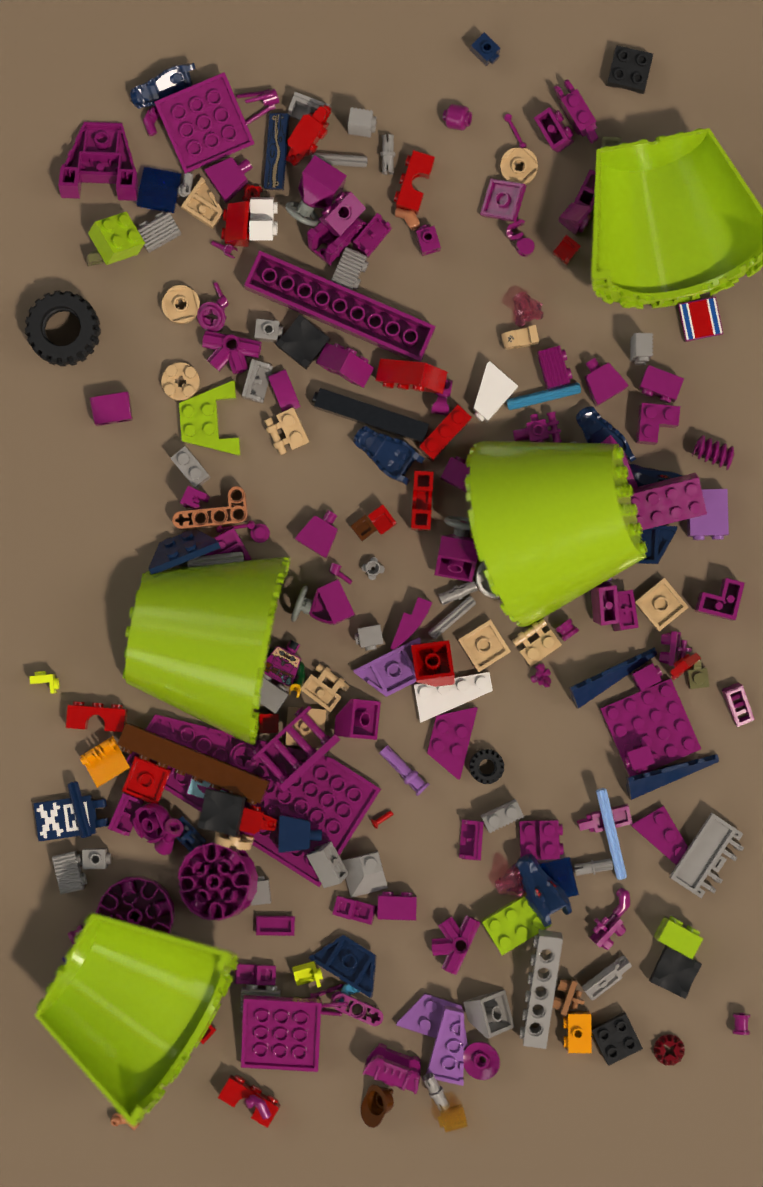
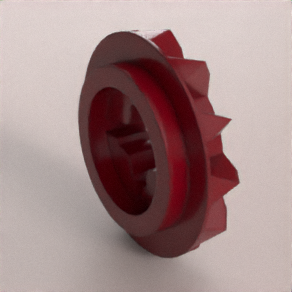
(669, 1040)

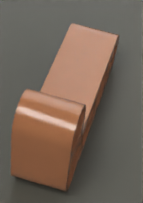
(211, 512)

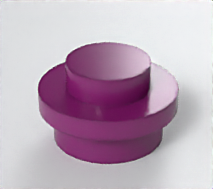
(260, 533)

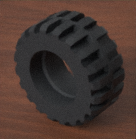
(52, 305)

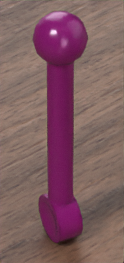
(508, 118)
(251, 524)

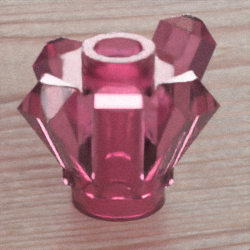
(526, 309)
(510, 882)

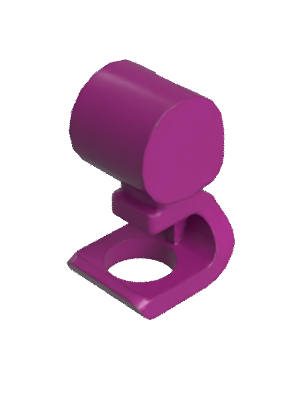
(523, 245)
(440, 406)

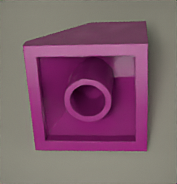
(358, 719)

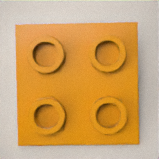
(104, 761)

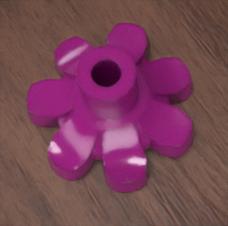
(541, 676)

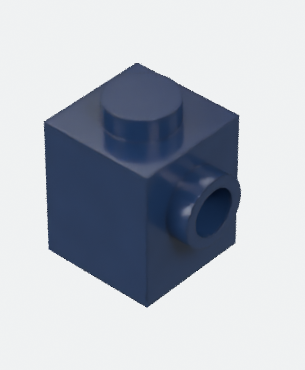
(485, 49)

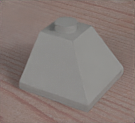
(365, 874)
(490, 1013)

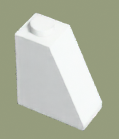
(493, 392)

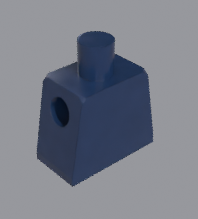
(296, 834)

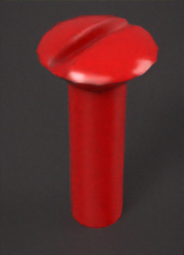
(375, 823)

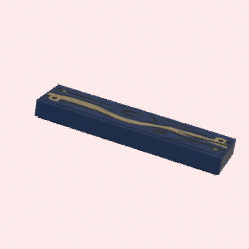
(276, 151)

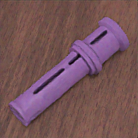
(410, 777)

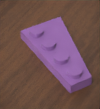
(448, 1050)

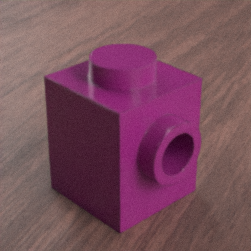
(428, 240)
(647, 676)
(639, 758)

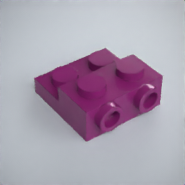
(541, 839)

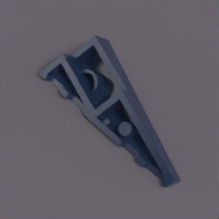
(592, 687)
(646, 782)

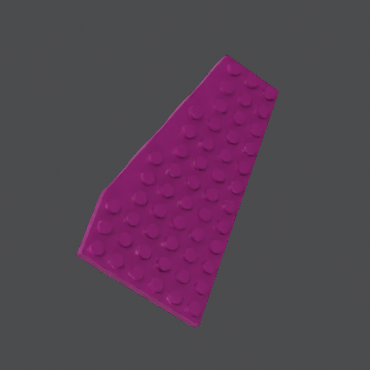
(325, 793)

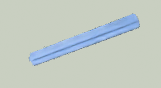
(611, 833)

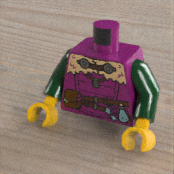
(286, 666)

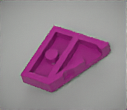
(229, 543)

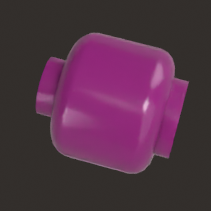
(457, 117)

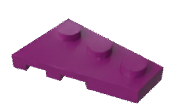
(662, 833)

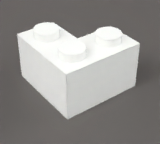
(262, 218)

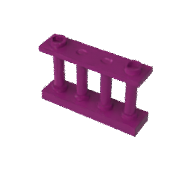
(313, 755)

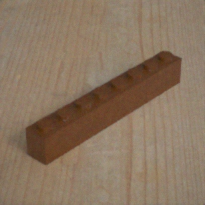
(194, 763)

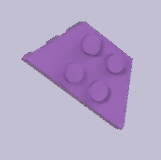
(391, 670)
(426, 1016)

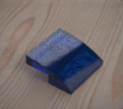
(159, 190)
(562, 873)

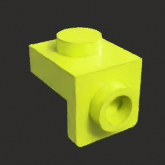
(41, 677)
(307, 973)

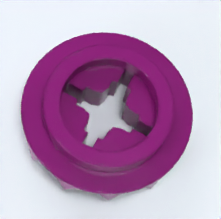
(206, 321)
(238, 750)

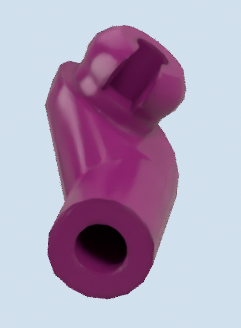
(255, 1101)

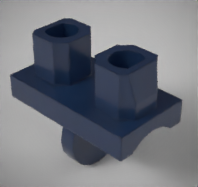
(190, 836)

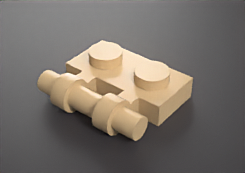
(293, 430)
(540, 647)
(322, 693)

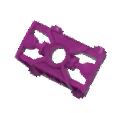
(322, 234)
(393, 1068)

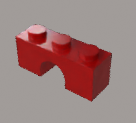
(418, 165)
(445, 432)
(422, 500)
(79, 715)
(236, 1089)

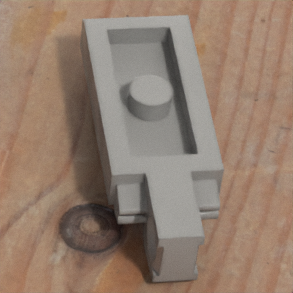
(606, 978)

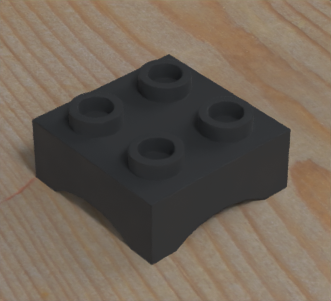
(630, 69)
(302, 341)
(221, 812)
(675, 972)
(616, 1038)

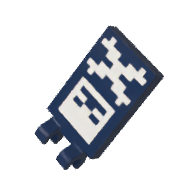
(57, 818)

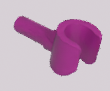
(226, 249)
(222, 300)
(335, 568)

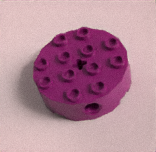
(200, 878)
(142, 896)

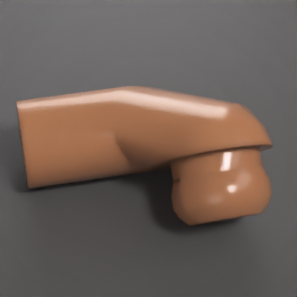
(410, 218)
(118, 1119)

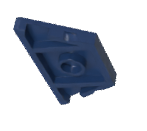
(657, 541)
(181, 549)
(349, 963)

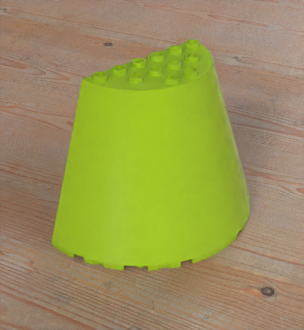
(671, 221)
(550, 521)
(205, 639)
(134, 1007)

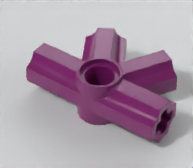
(234, 356)
(447, 945)

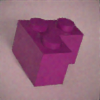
(345, 364)
(655, 416)
(724, 605)

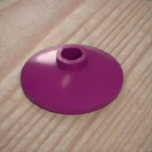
(475, 1066)

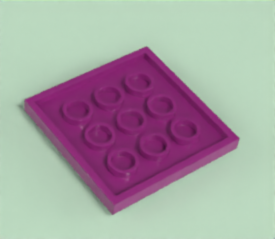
(204, 122)
(652, 719)
(281, 1033)

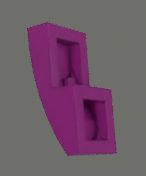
(284, 390)
(354, 910)
(255, 974)

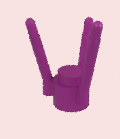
(268, 97)
(333, 1004)

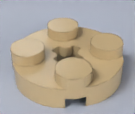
(519, 155)
(171, 298)
(172, 374)
(241, 842)

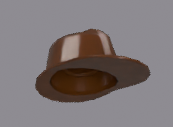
(376, 1104)

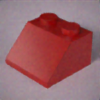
(237, 224)
(433, 663)

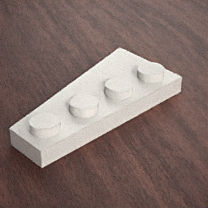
(437, 700)

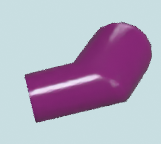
(150, 119)
(624, 902)

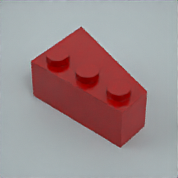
(411, 375)

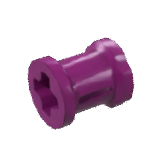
(741, 1024)

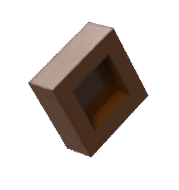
(363, 528)

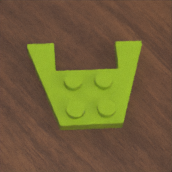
(200, 420)

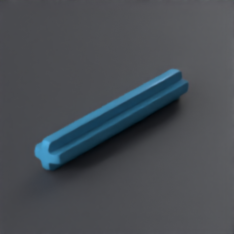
(543, 396)

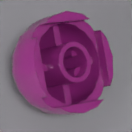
(150, 822)

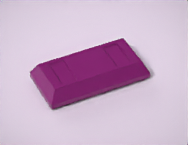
(275, 925)

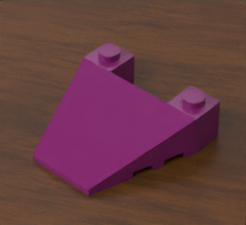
(99, 156)

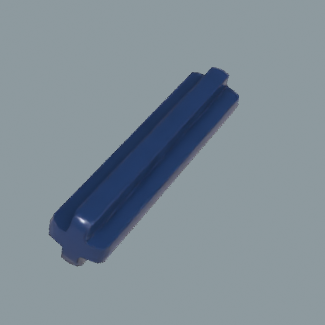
(79, 809)

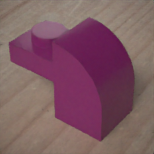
(587, 191)

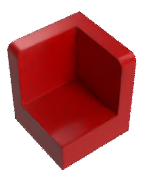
(566, 249)
(382, 519)

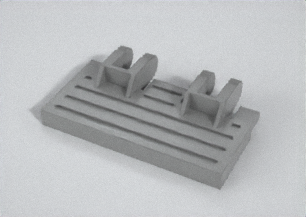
(705, 854)

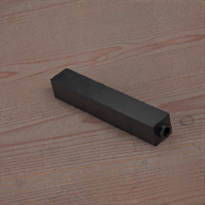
(370, 415)

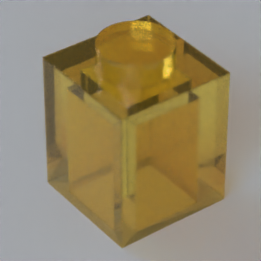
(453, 1118)

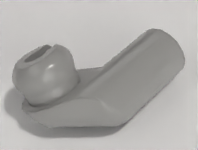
(185, 188)

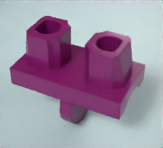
(673, 639)
(605, 929)

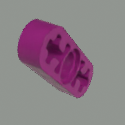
(371, 1009)

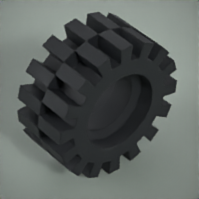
(498, 766)

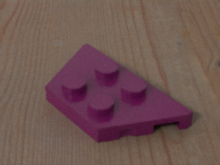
(451, 739)

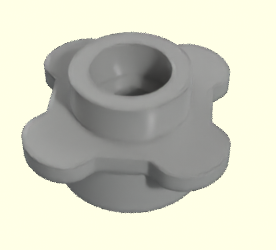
(373, 573)

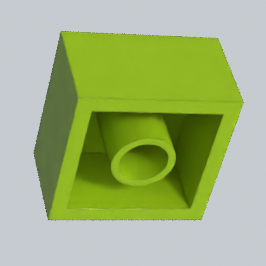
(116, 238)
(678, 937)

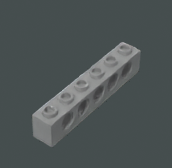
(538, 1036)

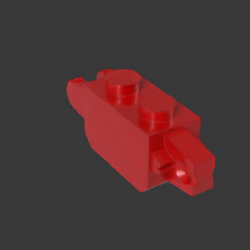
(307, 134)
(255, 820)

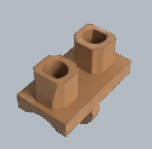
(563, 1004)

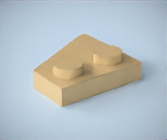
(203, 205)

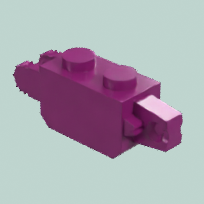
(577, 112)

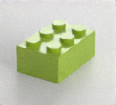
(513, 924)

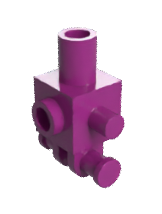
(537, 429)

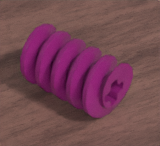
(714, 451)

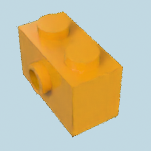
(578, 1032)

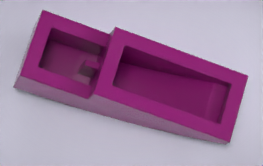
(410, 623)

